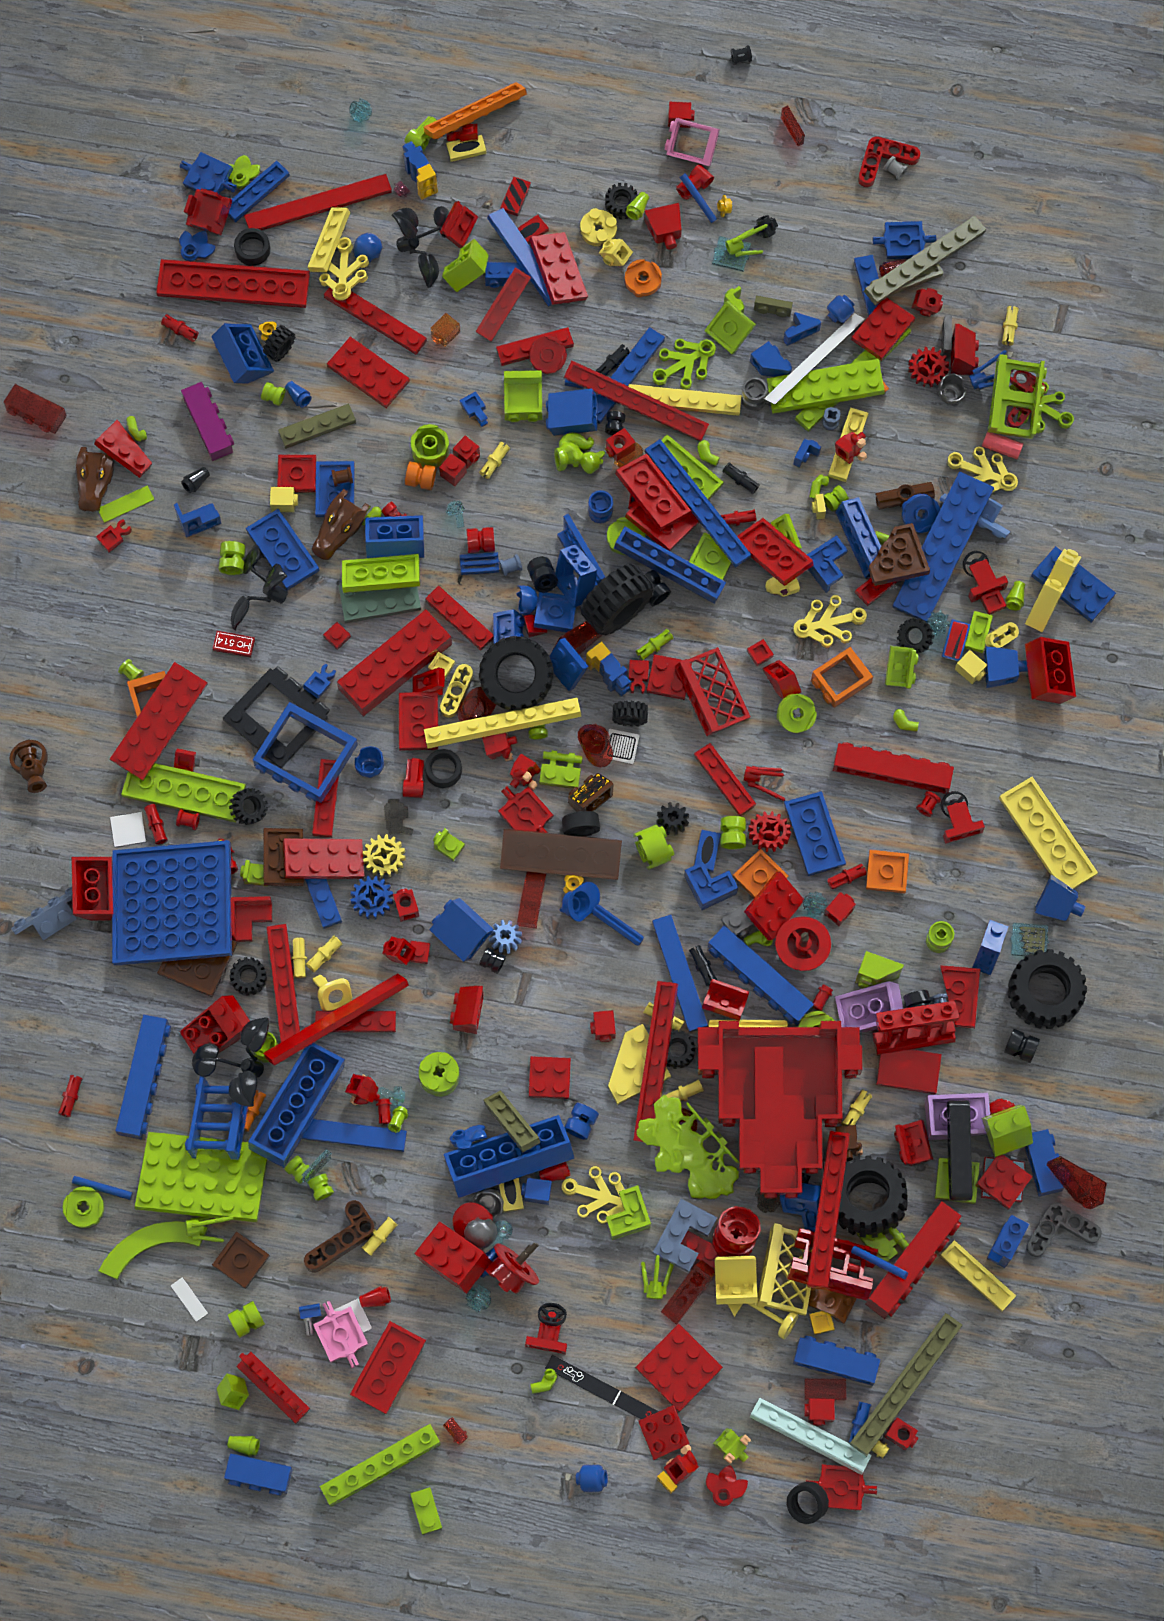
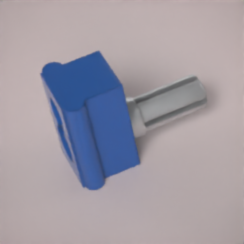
(307, 1313)

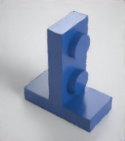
(990, 947)

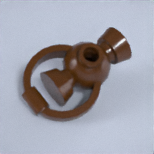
(31, 768)

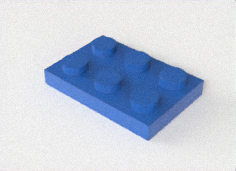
(325, 486)

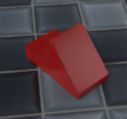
(430, 681)

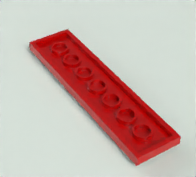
(233, 283)

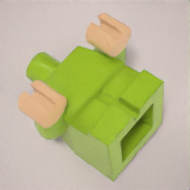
(732, 1445)

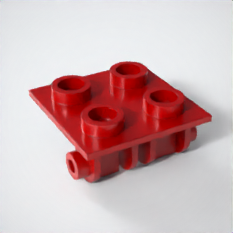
(663, 1432)

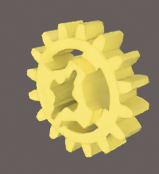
(391, 853)

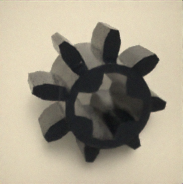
(771, 226)

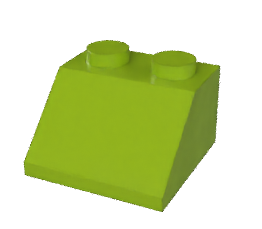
(877, 970)
(1008, 1130)

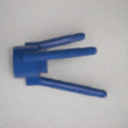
(979, 379)

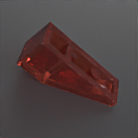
(581, 637)
(1079, 1183)
(689, 1291)

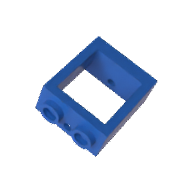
(574, 559)

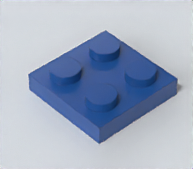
(554, 612)
(567, 664)

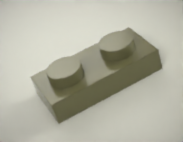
(774, 306)

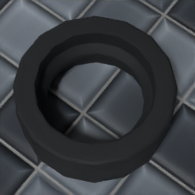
(252, 233)
(438, 754)
(581, 823)
(820, 1496)

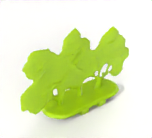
(684, 1149)

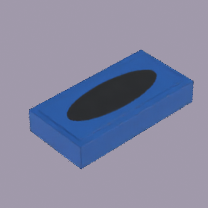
(708, 849)

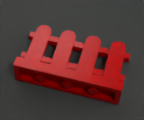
(272, 1387)

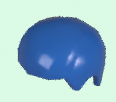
(368, 245)
(528, 599)
(369, 762)

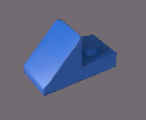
(804, 327)

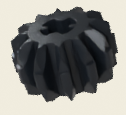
(678, 823)

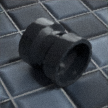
(615, 422)
(490, 959)

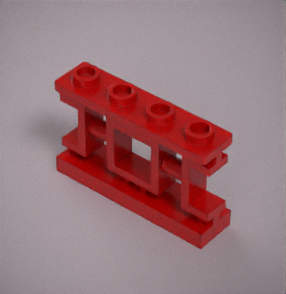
(915, 1027)
(839, 1282)

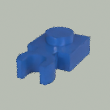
(318, 683)

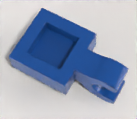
(474, 406)

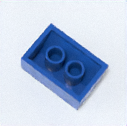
(242, 352)
(394, 536)

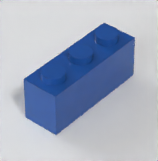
(1038, 1155)
(258, 1474)

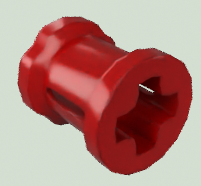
(928, 803)
(187, 819)

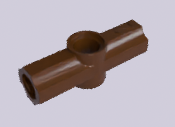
(893, 497)

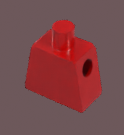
(664, 224)

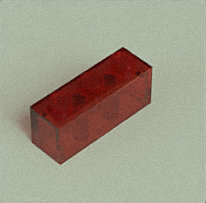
(34, 409)

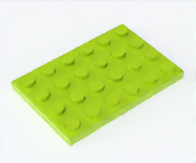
(201, 1185)

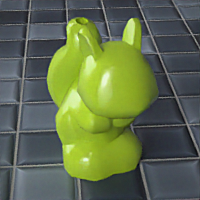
(570, 453)

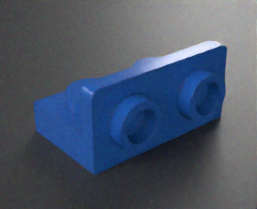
(499, 272)
(507, 624)

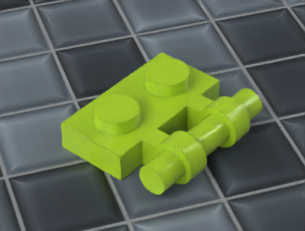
(560, 775)
(885, 1247)

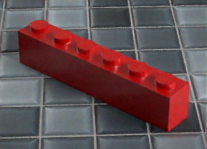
(893, 768)

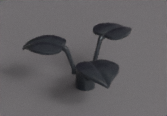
(409, 242)
(270, 587)
(244, 1086)

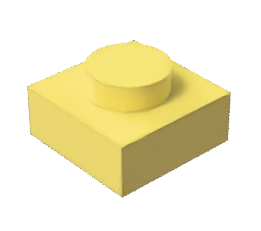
(818, 506)
(443, 662)

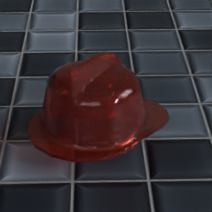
(475, 705)
(596, 744)

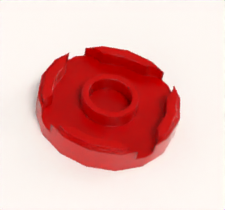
(547, 354)

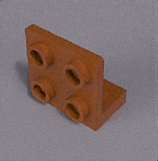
(833, 1303)

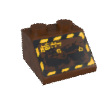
(591, 794)

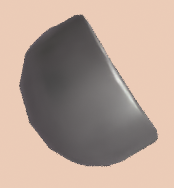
(951, 389)
(490, 1200)
(481, 1232)

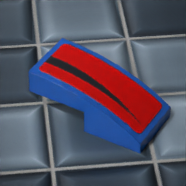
(956, 640)

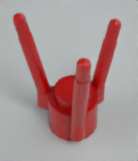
(754, 773)

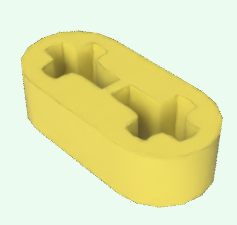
(1000, 632)

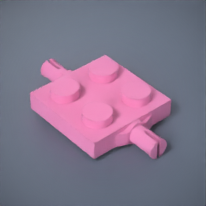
(340, 1334)

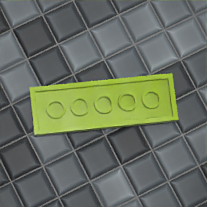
(830, 386)
(184, 791)

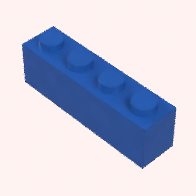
(836, 1361)

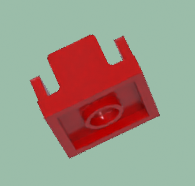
(207, 211)

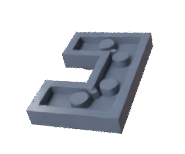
(670, 1245)

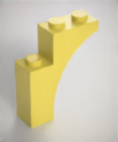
(1053, 589)

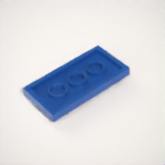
(283, 547)
(1083, 592)
(814, 833)

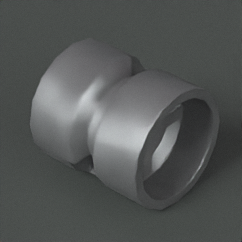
(754, 393)

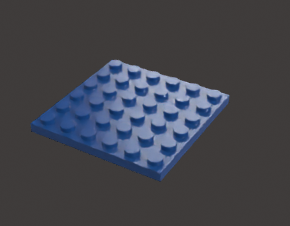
(171, 903)

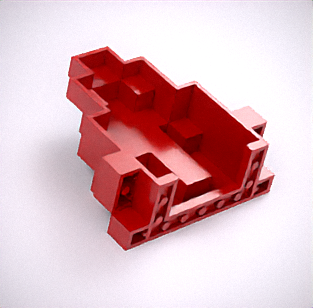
(779, 1093)

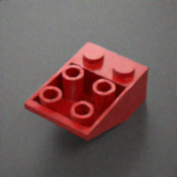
(217, 1025)

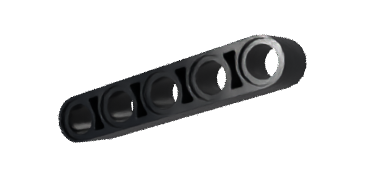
(959, 1150)

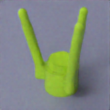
(735, 244)
(195, 1227)
(655, 1289)

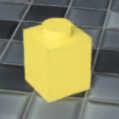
(283, 499)
(971, 667)

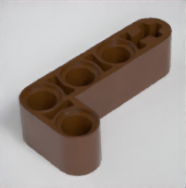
(337, 1240)

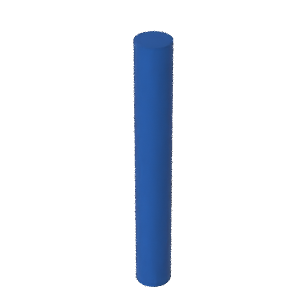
(698, 198)
(102, 1187)
(879, 1262)

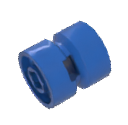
(600, 506)
(577, 1127)

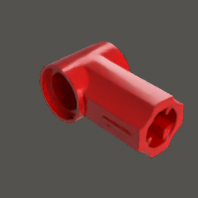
(699, 177)
(413, 784)

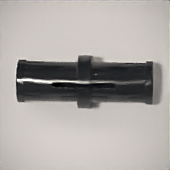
(613, 360)
(741, 478)
(703, 964)

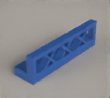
(859, 532)

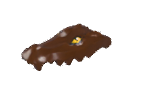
(93, 476)
(339, 524)

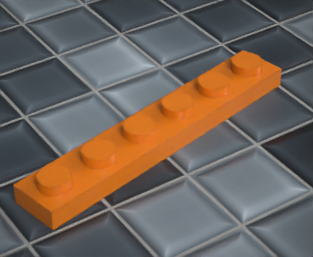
(475, 110)

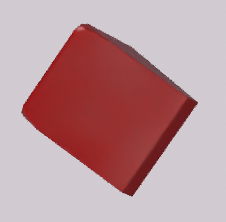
(531, 630)

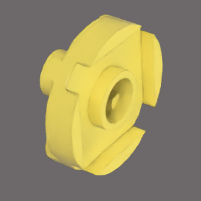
(594, 218)

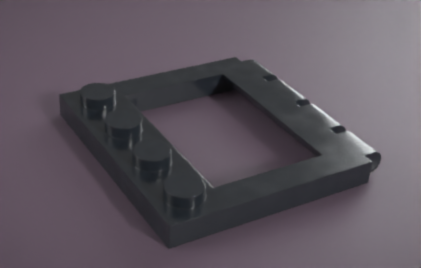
(256, 734)

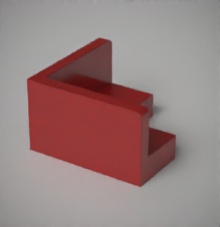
(245, 912)

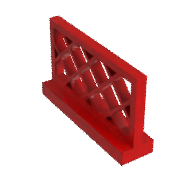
(698, 699)

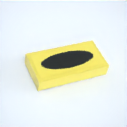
(465, 149)
(511, 1195)

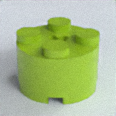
(430, 436)
(653, 846)
(431, 1082)

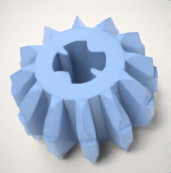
(504, 943)

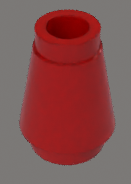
(555, 1172)
(375, 1298)

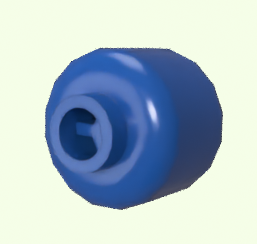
(840, 309)
(592, 1478)

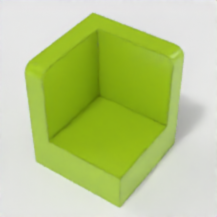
(232, 1391)

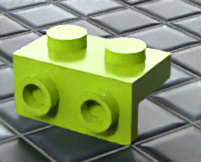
(901, 666)

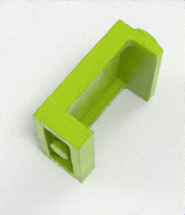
(523, 396)

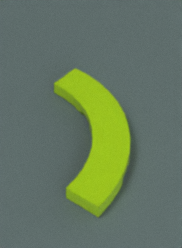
(143, 1240)

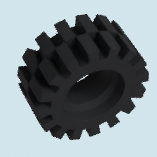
(615, 192)
(279, 343)
(923, 626)
(630, 713)
(259, 806)
(247, 988)
(689, 1053)

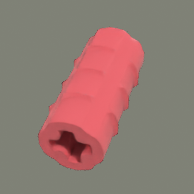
(1002, 445)

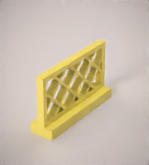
(770, 1271)

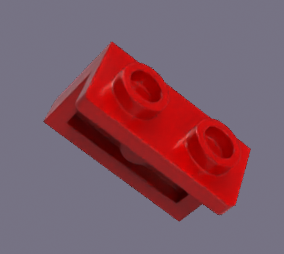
(725, 999)
(913, 1143)

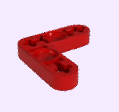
(883, 152)
(1024, 387)

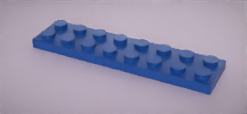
(944, 545)

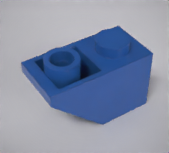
(769, 361)

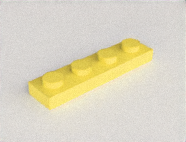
(328, 239)
(854, 423)
(978, 1276)

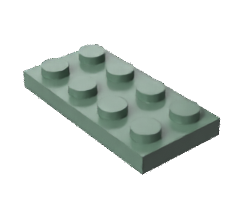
(378, 603)

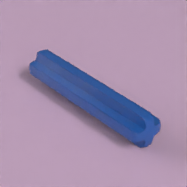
(617, 925)

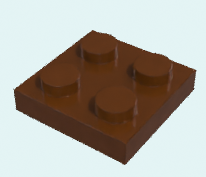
(241, 1260)

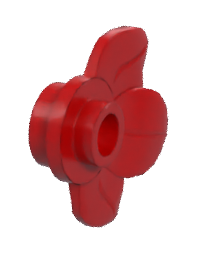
(726, 1483)

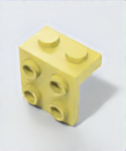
(736, 1280)

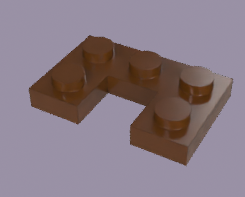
(274, 857)

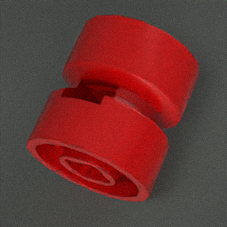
(480, 540)

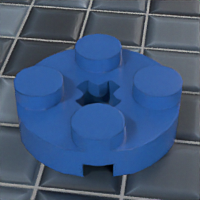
(913, 505)

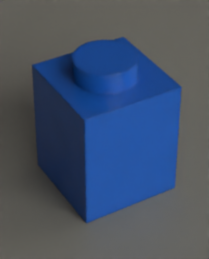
(537, 1191)

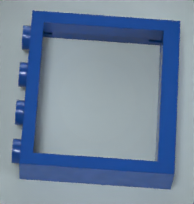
(320, 726)

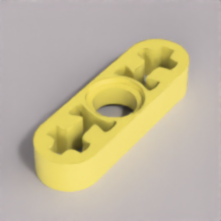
(466, 680)

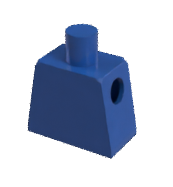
(1002, 666)
(1058, 900)

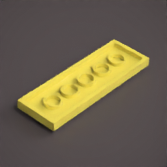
(1047, 834)

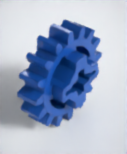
(364, 898)

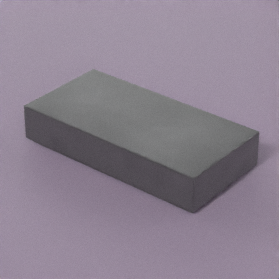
(947, 336)

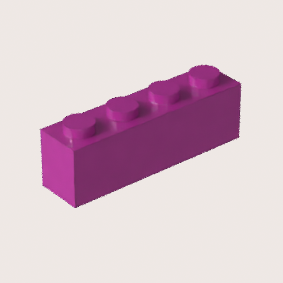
(207, 421)

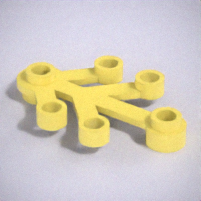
(343, 289)
(985, 472)
(827, 623)
(603, 1196)

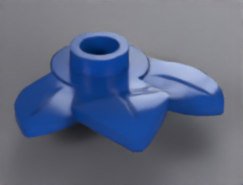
(197, 244)
(463, 1138)

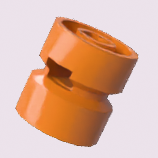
(420, 475)

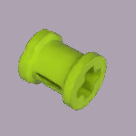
(130, 670)

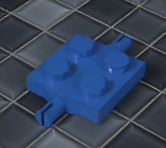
(208, 174)
(903, 239)

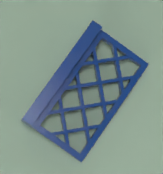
(571, 536)

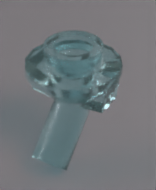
(456, 509)
(396, 1095)
(504, 1231)

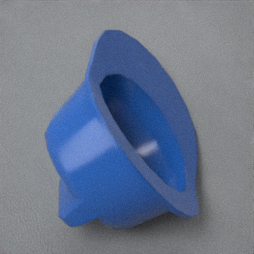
(581, 901)

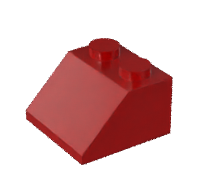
(963, 351)
(468, 1009)

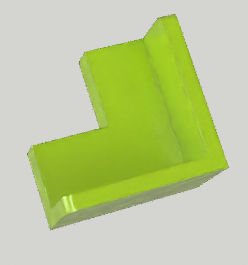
(467, 267)
(633, 1218)

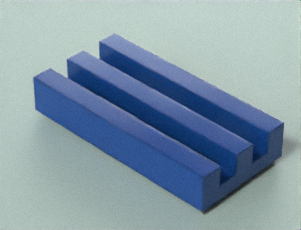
(481, 556)

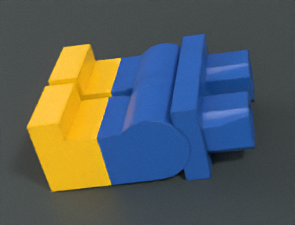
(420, 170)
(609, 668)

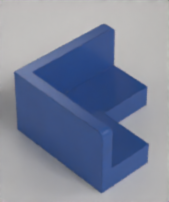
(198, 519)
(823, 558)
(708, 890)
(804, 1205)

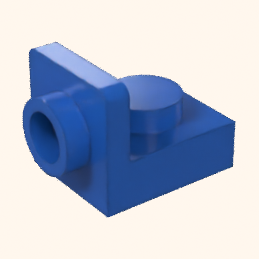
(804, 451)

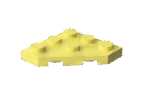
(629, 1066)

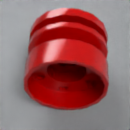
(736, 1232)

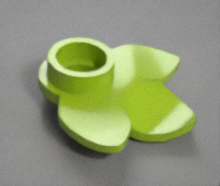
(243, 172)

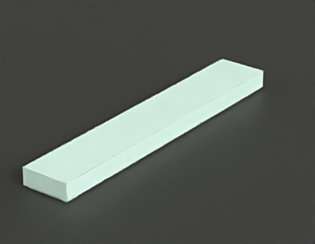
(809, 1436)

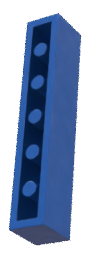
(669, 565)
(760, 976)
(142, 1077)

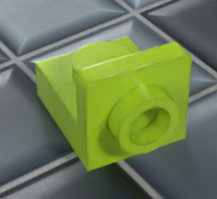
(732, 296)
(448, 844)
(252, 873)

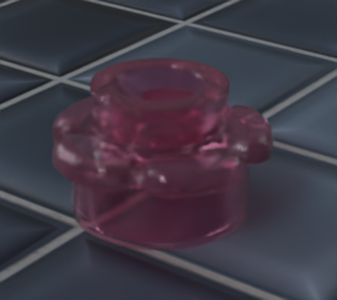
(401, 189)

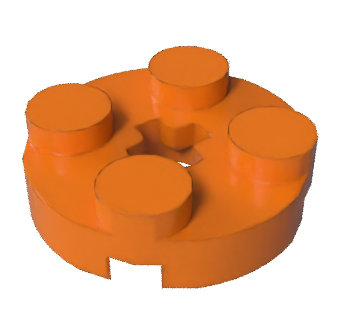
(645, 268)

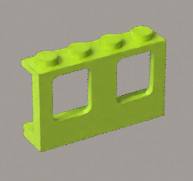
(1004, 397)

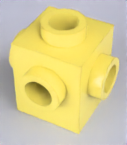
(615, 252)

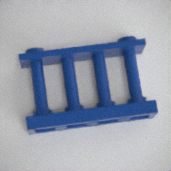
(234, 1127)

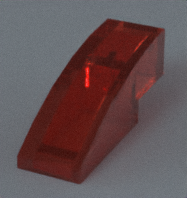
(531, 899)

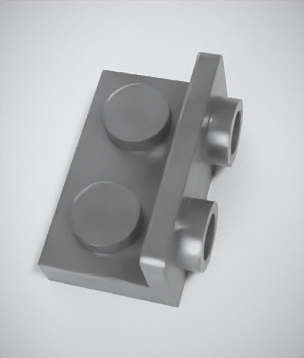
(738, 922)

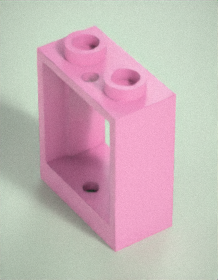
(670, 144)

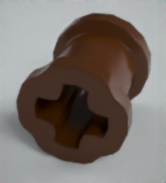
(342, 476)

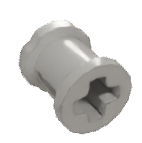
(895, 168)

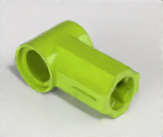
(418, 135)

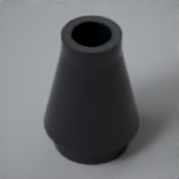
(194, 480)

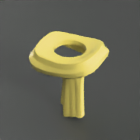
(326, 988)

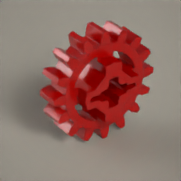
(922, 371)
(769, 831)

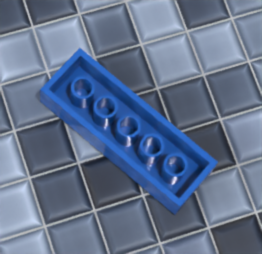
(296, 1104)
(501, 1160)

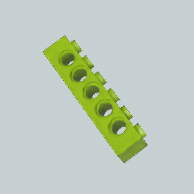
(380, 1465)

